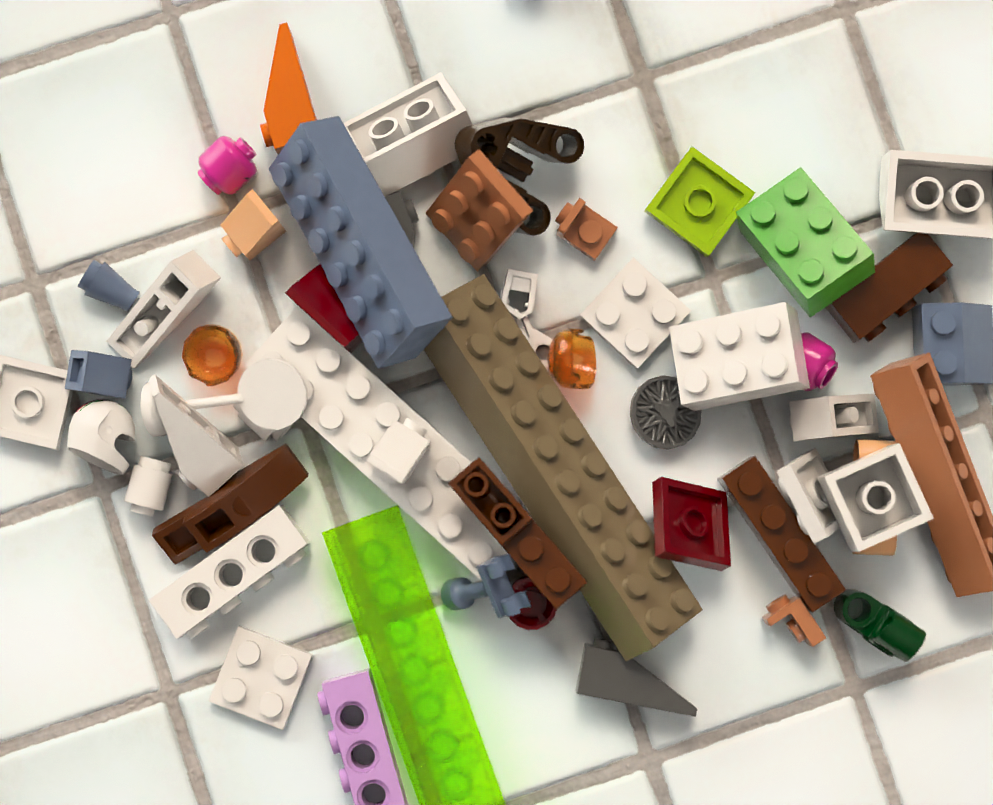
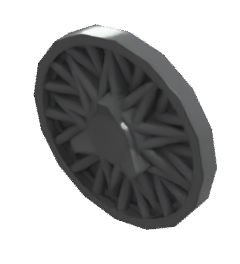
(660, 416)

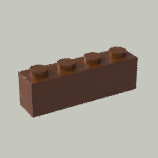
(780, 534)

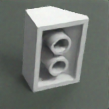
(410, 133)
(936, 194)

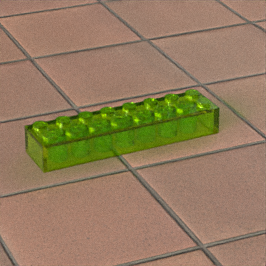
(413, 661)

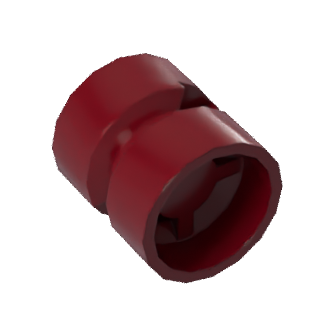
(541, 609)

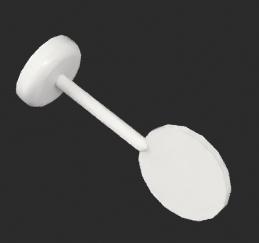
(268, 393)

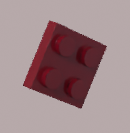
(691, 524)

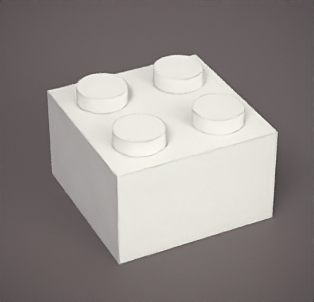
(875, 498)

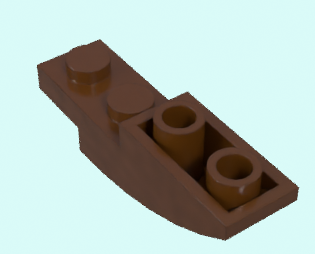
(232, 507)
(517, 533)

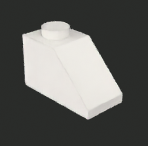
(833, 416)
(400, 450)

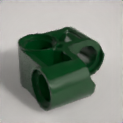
(881, 625)

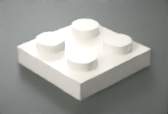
(634, 313)
(33, 402)
(800, 484)
(260, 677)

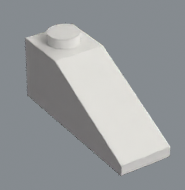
(163, 307)
(201, 450)

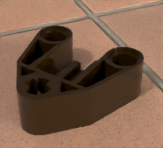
(531, 138)

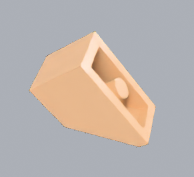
(251, 227)

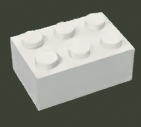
(739, 357)

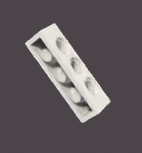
(175, 601)

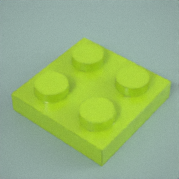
(699, 201)

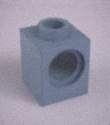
(98, 374)

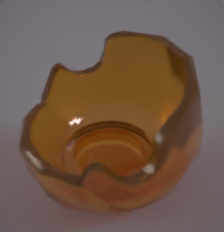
(212, 354)
(572, 359)

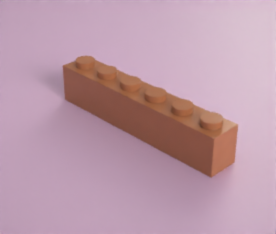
(939, 459)

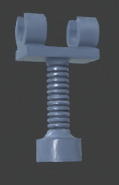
(461, 592)

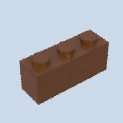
(891, 289)

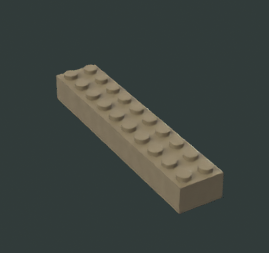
(558, 470)

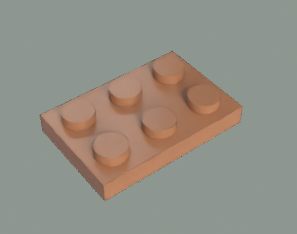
(478, 210)

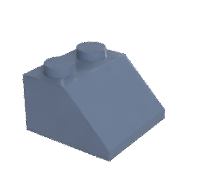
(957, 339)

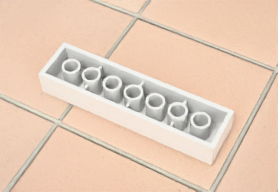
(354, 413)

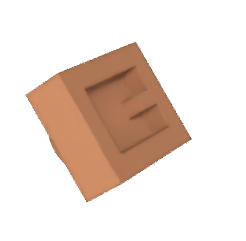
(584, 228)
(801, 624)

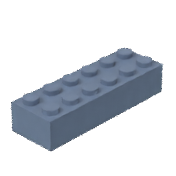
(359, 242)

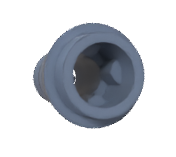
(107, 286)

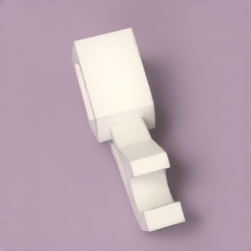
(526, 283)

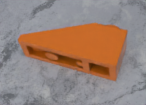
(287, 93)

